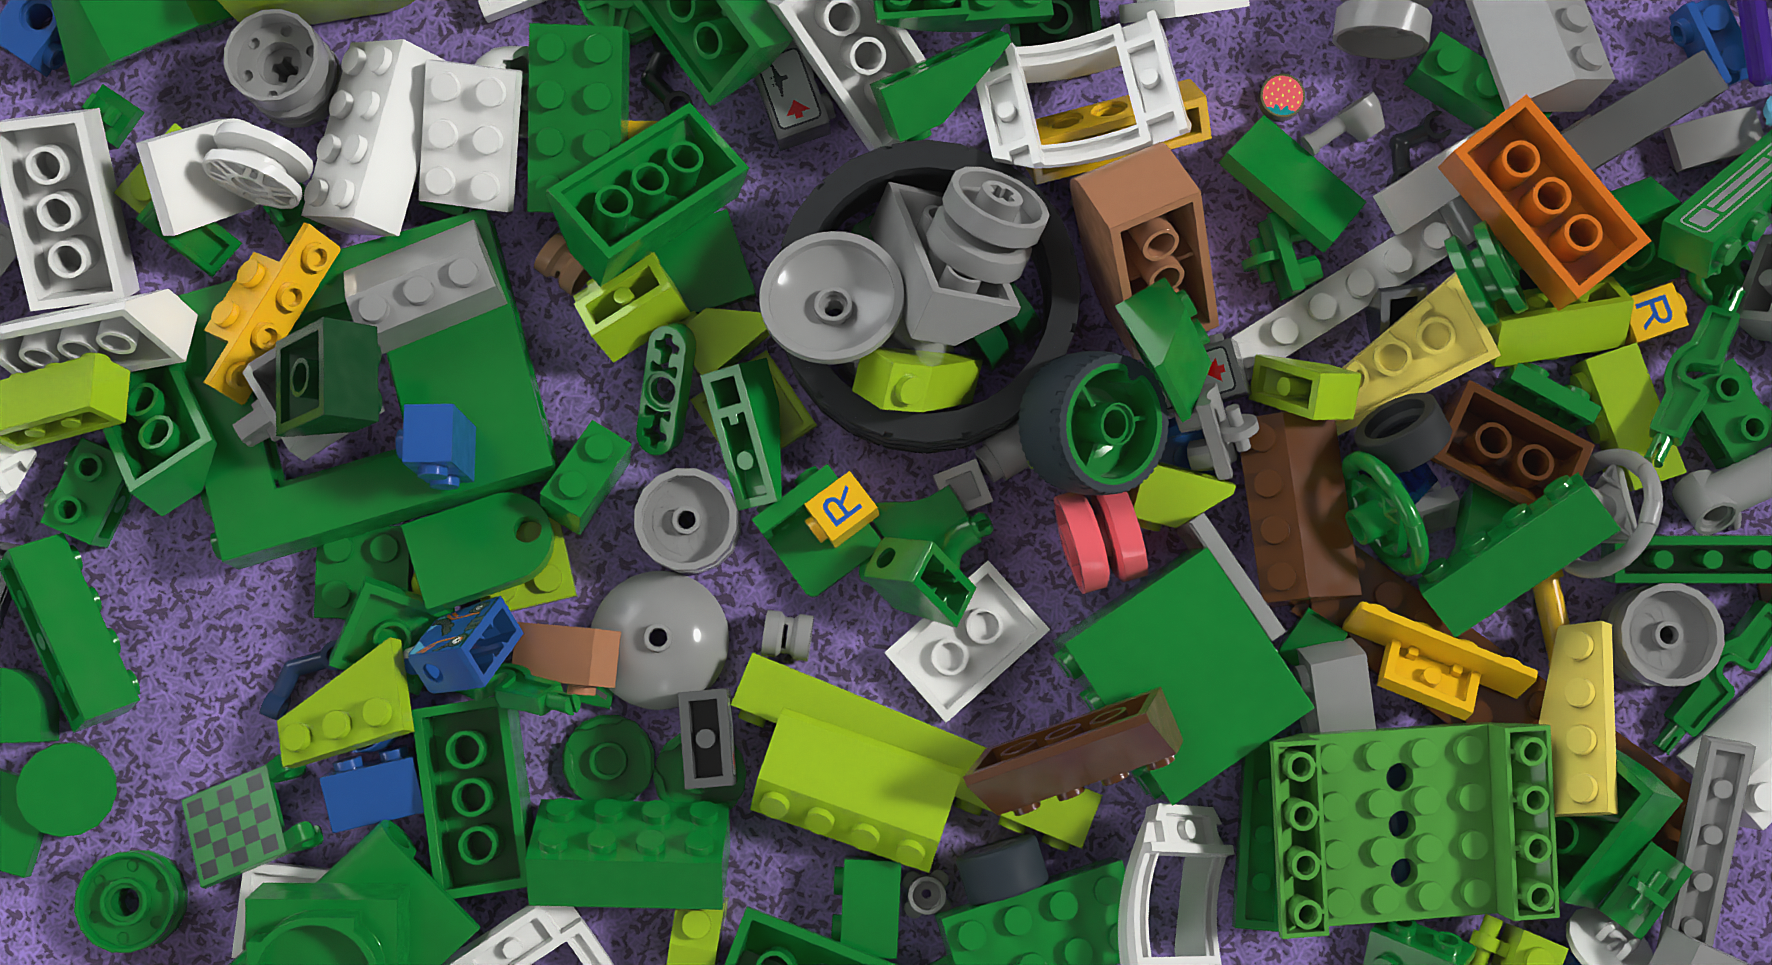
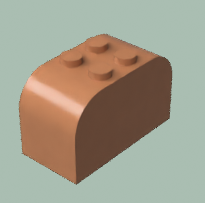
(1140, 225)

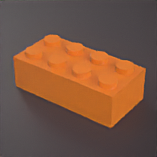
(1543, 203)

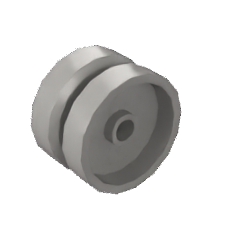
(987, 225)
(675, 495)
(1664, 635)

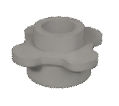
(916, 884)

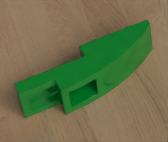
(960, 14)

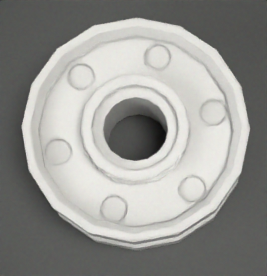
(258, 165)

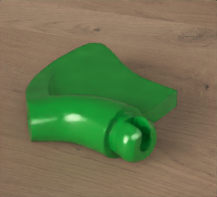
(935, 519)

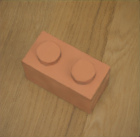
(569, 655)

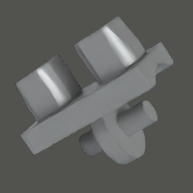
(1220, 433)

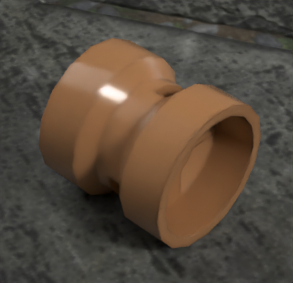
(559, 263)

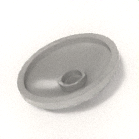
(829, 274)
(694, 644)

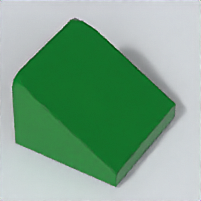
(1308, 631)

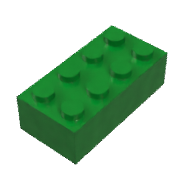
(574, 101)
(474, 795)
(629, 854)
(1059, 923)

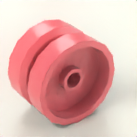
(1100, 537)

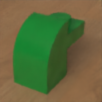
(27, 707)

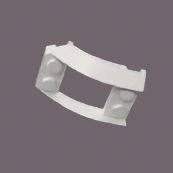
(1149, 80)
(1184, 833)
(531, 936)

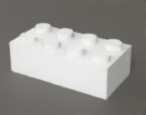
(848, 55)
(371, 140)
(65, 210)

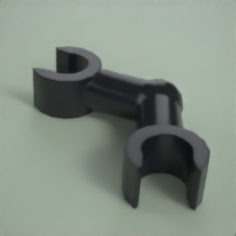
(652, 79)
(1402, 143)

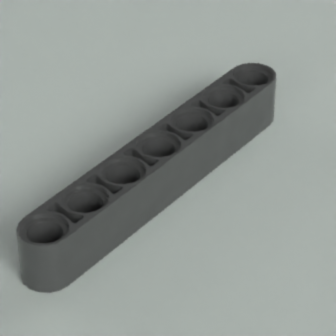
(1622, 125)

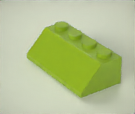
(855, 789)

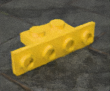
(265, 307)
(1435, 665)

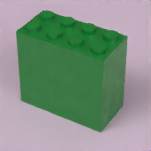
(1208, 655)

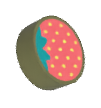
(1281, 97)

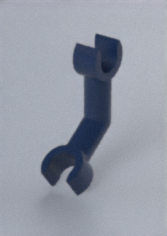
(279, 699)

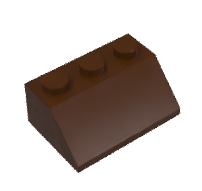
(1507, 445)

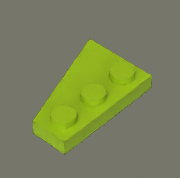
(350, 711)

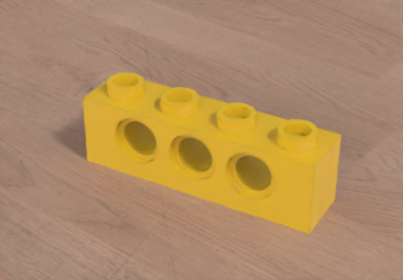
(1111, 117)

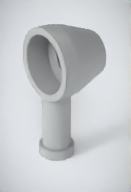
(1359, 119)

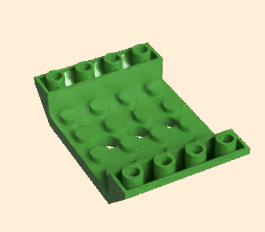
(1473, 837)

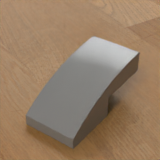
(1713, 138)

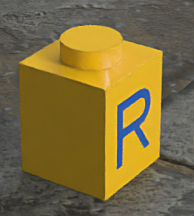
(1656, 314)
(840, 510)

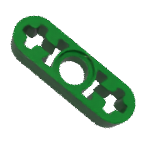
(651, 403)

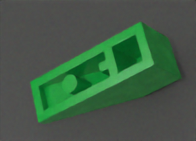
(932, 89)
(747, 429)

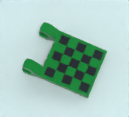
(242, 824)

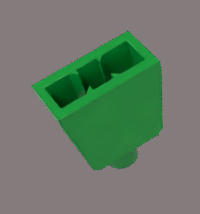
(918, 580)

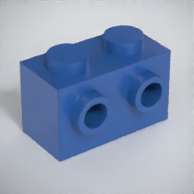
(437, 444)
(373, 789)

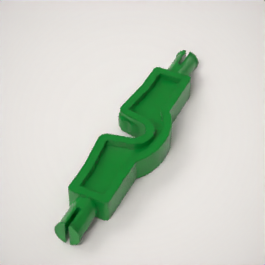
(1683, 395)
(520, 690)
(1701, 700)

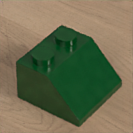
(327, 379)

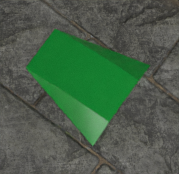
(109, 31)

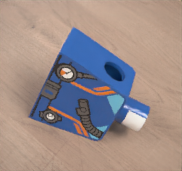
(464, 647)

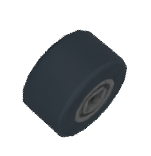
(1002, 869)

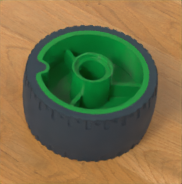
(1093, 423)

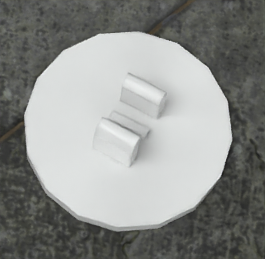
(1602, 941)

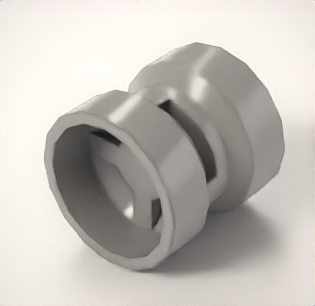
(798, 635)

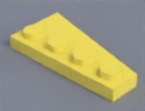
(1421, 350)
(1582, 720)

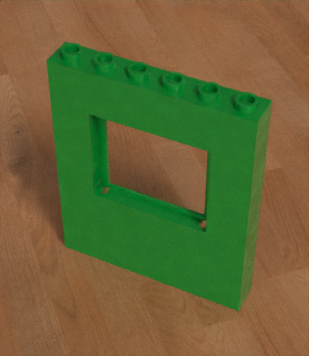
(473, 364)

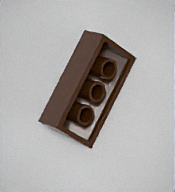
(1299, 511)
(1076, 754)

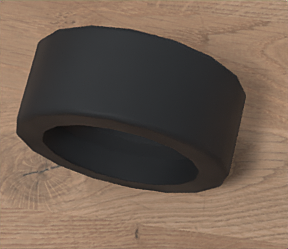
(1404, 432)

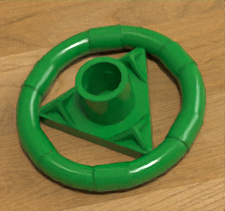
(1384, 514)

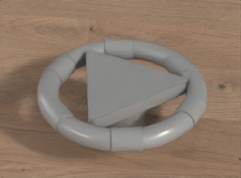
(1615, 497)

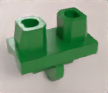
(1276, 259)
(1645, 890)

